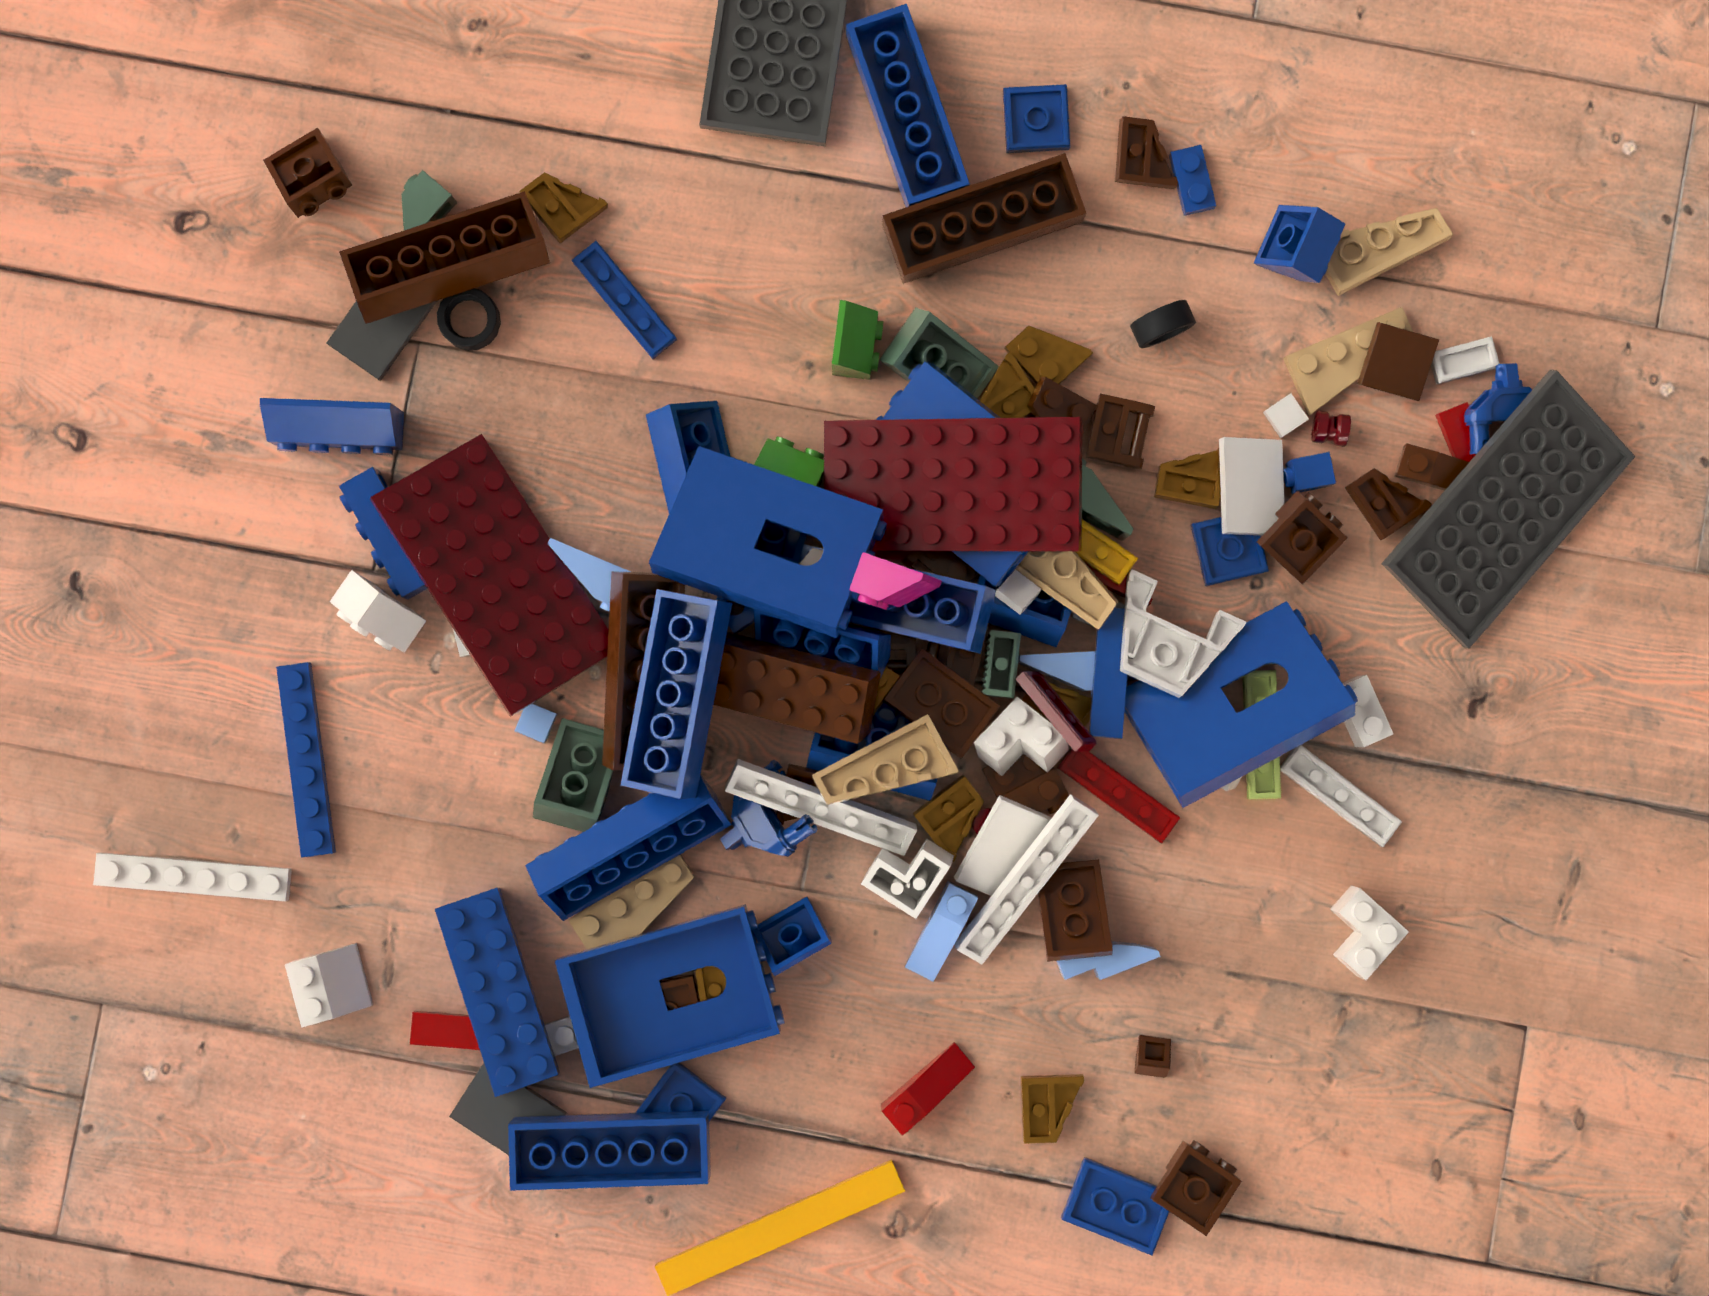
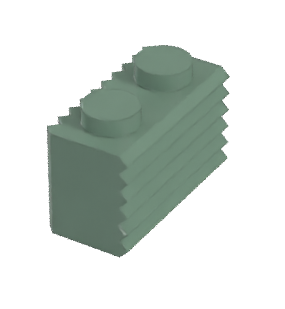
(1001, 664)

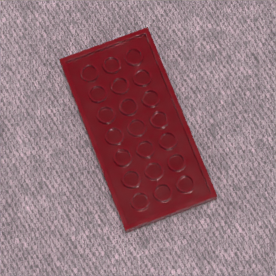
(963, 481)
(494, 574)

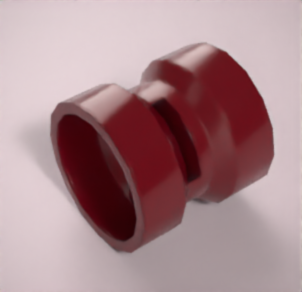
(1331, 428)

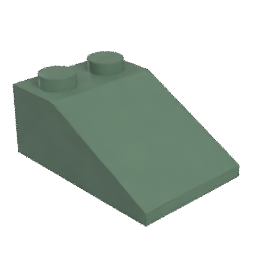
(931, 340)
(1100, 508)
(574, 778)

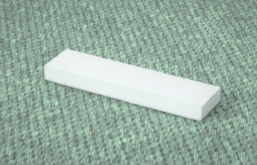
(1340, 795)

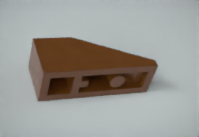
(1428, 467)

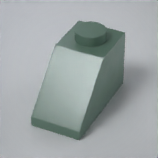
(424, 201)

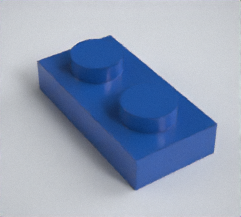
(1193, 180)

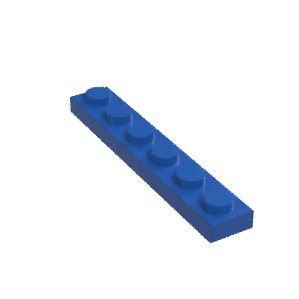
(306, 759)

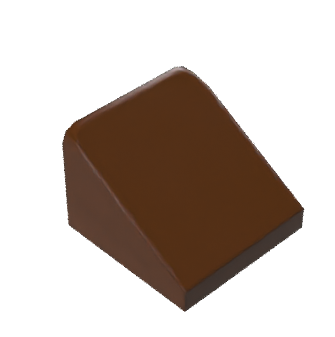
(1153, 1056)

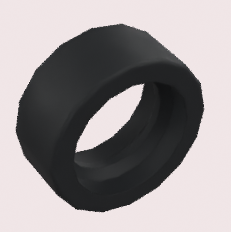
(1163, 323)
(480, 340)

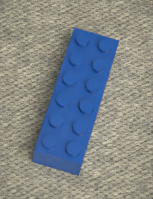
(906, 105)
(947, 616)
(676, 694)
(624, 848)
(497, 991)
(609, 1150)

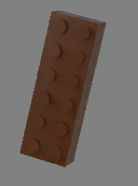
(984, 218)
(445, 257)
(629, 624)
(797, 688)

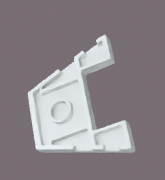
(1162, 651)

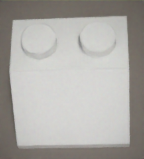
(328, 985)

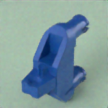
(1494, 404)
(760, 827)

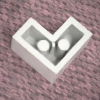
(376, 612)
(1369, 720)
(1020, 732)
(908, 884)
(1373, 935)

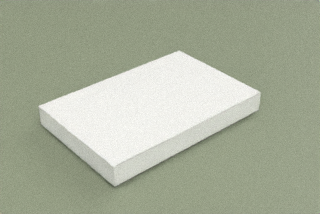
(1250, 484)
(1000, 844)

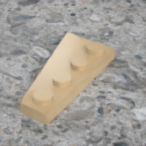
(1382, 246)
(1336, 362)
(1070, 583)
(892, 762)
(633, 906)

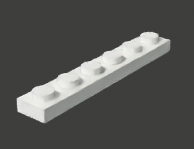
(801, 798)
(192, 876)
(1026, 879)

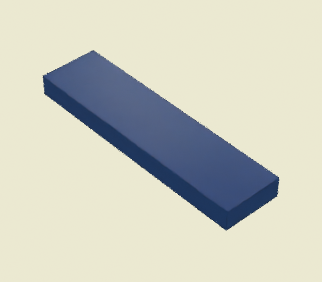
(624, 300)
(1108, 680)

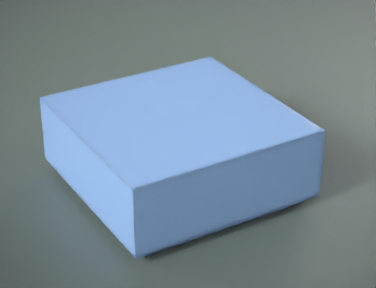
(536, 722)

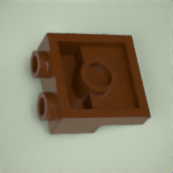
(308, 173)
(1302, 536)
(1029, 785)
(1196, 1186)

